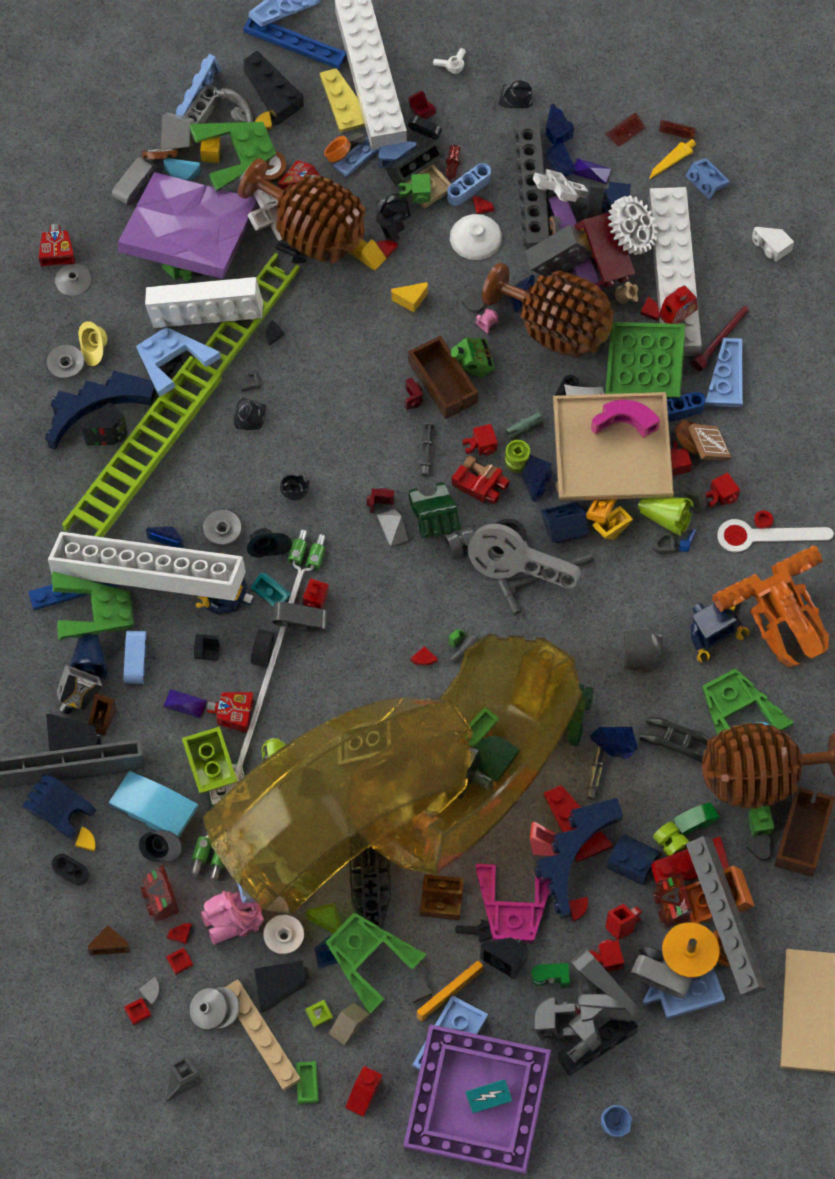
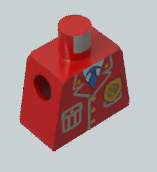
(297, 172)
(55, 247)
(680, 304)
(233, 710)

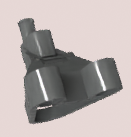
(597, 992)

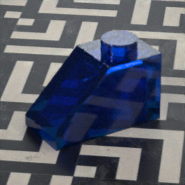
(616, 741)

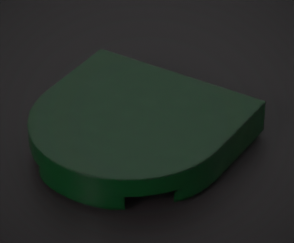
(496, 756)

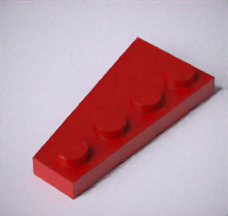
(561, 805)
(682, 863)

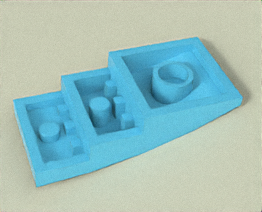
(153, 804)

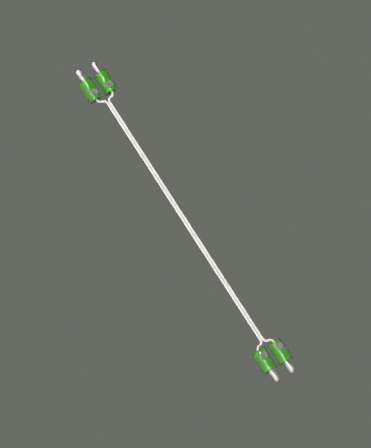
(295, 557)

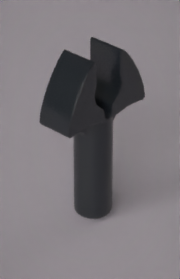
(293, 252)
(475, 930)

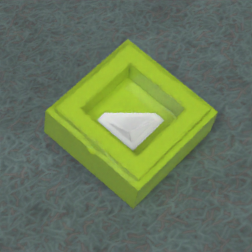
(319, 1013)

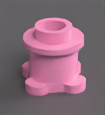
(487, 320)

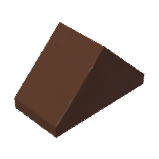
(102, 713)
(108, 943)

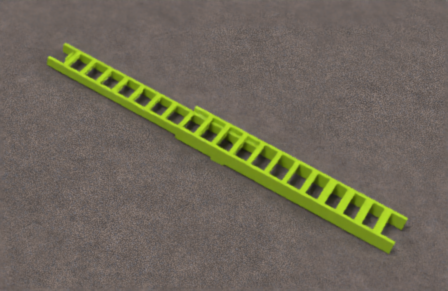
(157, 408)

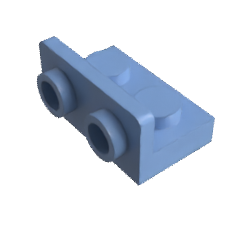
(706, 177)

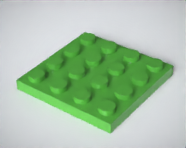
(645, 358)

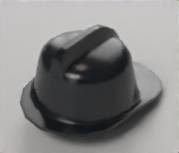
(516, 95)
(392, 205)
(249, 414)
(266, 543)
(160, 846)

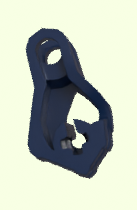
(56, 804)

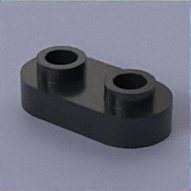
(70, 870)

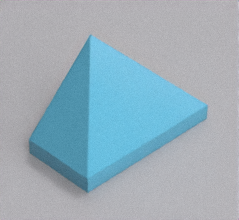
(182, 169)

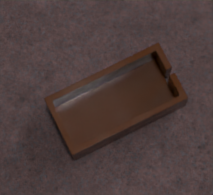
(443, 377)
(804, 832)

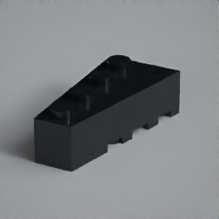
(273, 88)

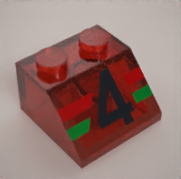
(159, 894)
(672, 901)

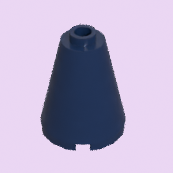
(89, 656)

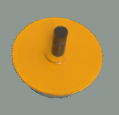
(690, 950)

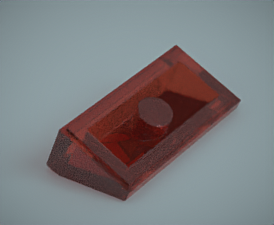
(625, 129)
(677, 129)

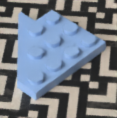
(702, 993)

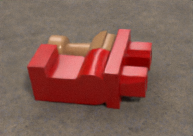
(480, 486)

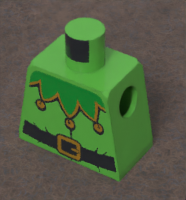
(474, 356)

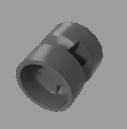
(458, 543)

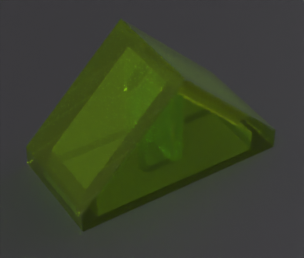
(325, 917)

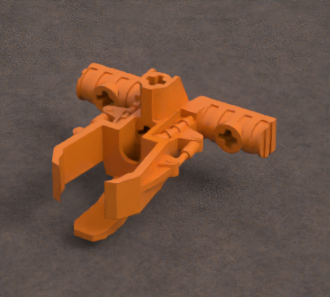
(780, 602)

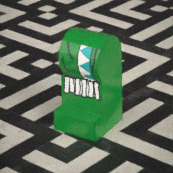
(551, 973)

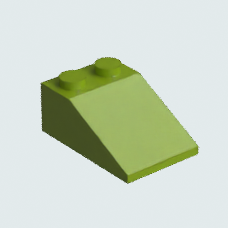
(209, 760)

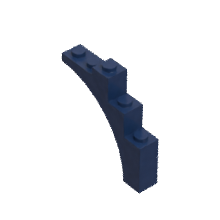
(93, 396)
(556, 868)

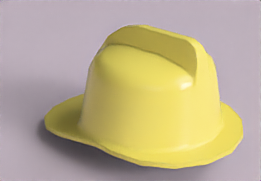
(92, 342)

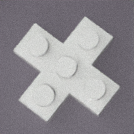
(558, 183)
(266, 214)

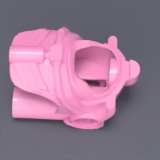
(230, 916)

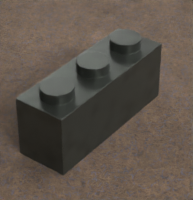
(414, 162)

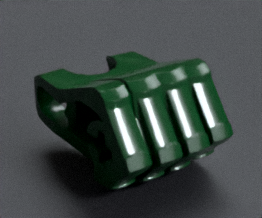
(435, 513)
(575, 725)

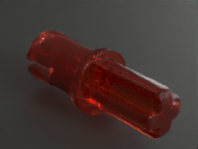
(452, 161)

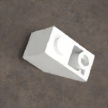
(773, 242)

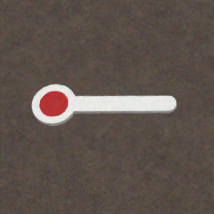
(738, 535)

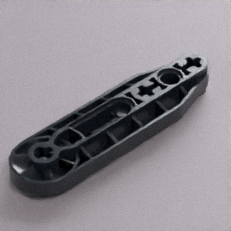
(370, 877)

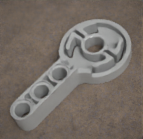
(517, 559)

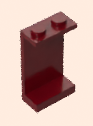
(610, 258)

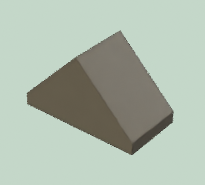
(348, 1023)

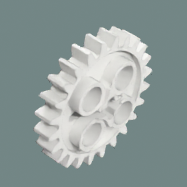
(632, 225)

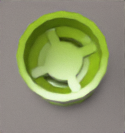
(517, 455)
(667, 834)

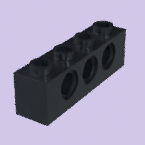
(611, 1035)

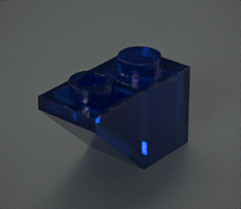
(558, 127)
(535, 475)

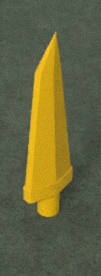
(674, 156)

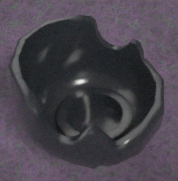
(288, 486)

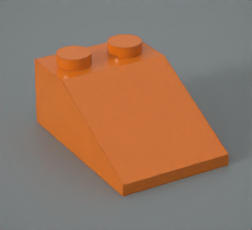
(739, 889)

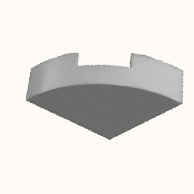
(150, 991)

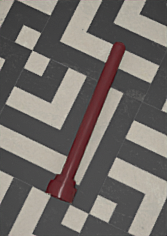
(701, 360)

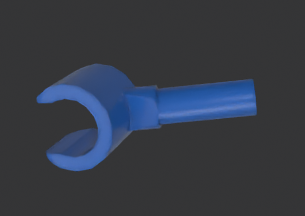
(685, 544)

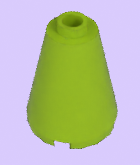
(668, 512)

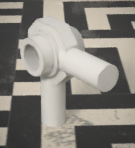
(454, 64)

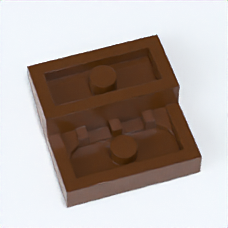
(441, 897)

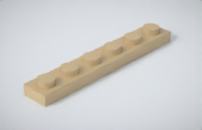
(264, 1039)

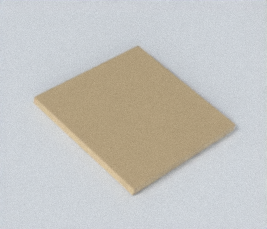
(615, 460)
(809, 1011)

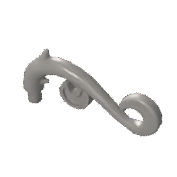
(243, 105)

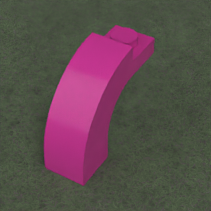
(627, 412)

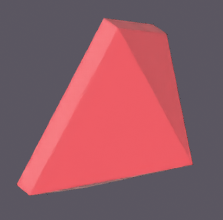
(541, 840)

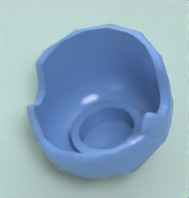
(614, 1115)

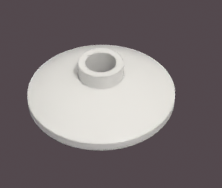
(283, 925)

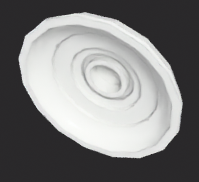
(476, 237)

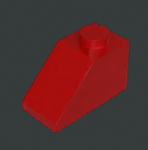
(364, 1091)

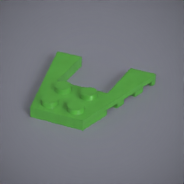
(250, 143)
(110, 607)
(734, 693)
(352, 946)

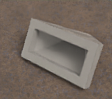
(393, 527)

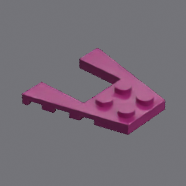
(511, 919)

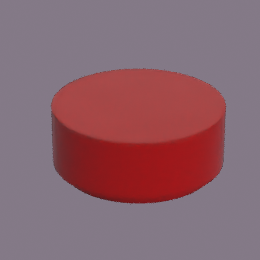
(763, 519)

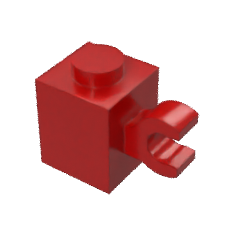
(483, 439)
(680, 460)
(724, 490)
(315, 594)
(622, 921)
(609, 955)

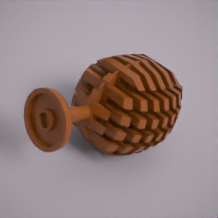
(313, 214)
(558, 311)
(757, 764)

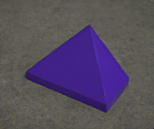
(592, 171)
(185, 703)

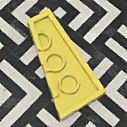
(342, 101)

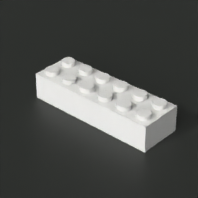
(204, 302)

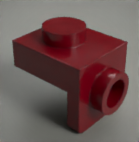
(420, 105)
(415, 391)
(380, 496)

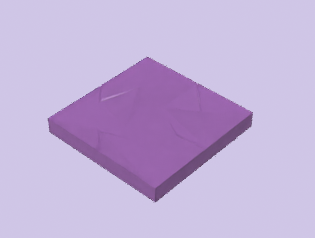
(187, 225)
(440, 1110)

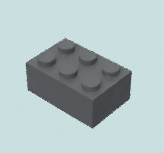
(559, 252)

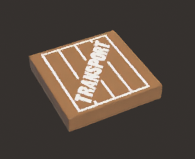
(709, 442)

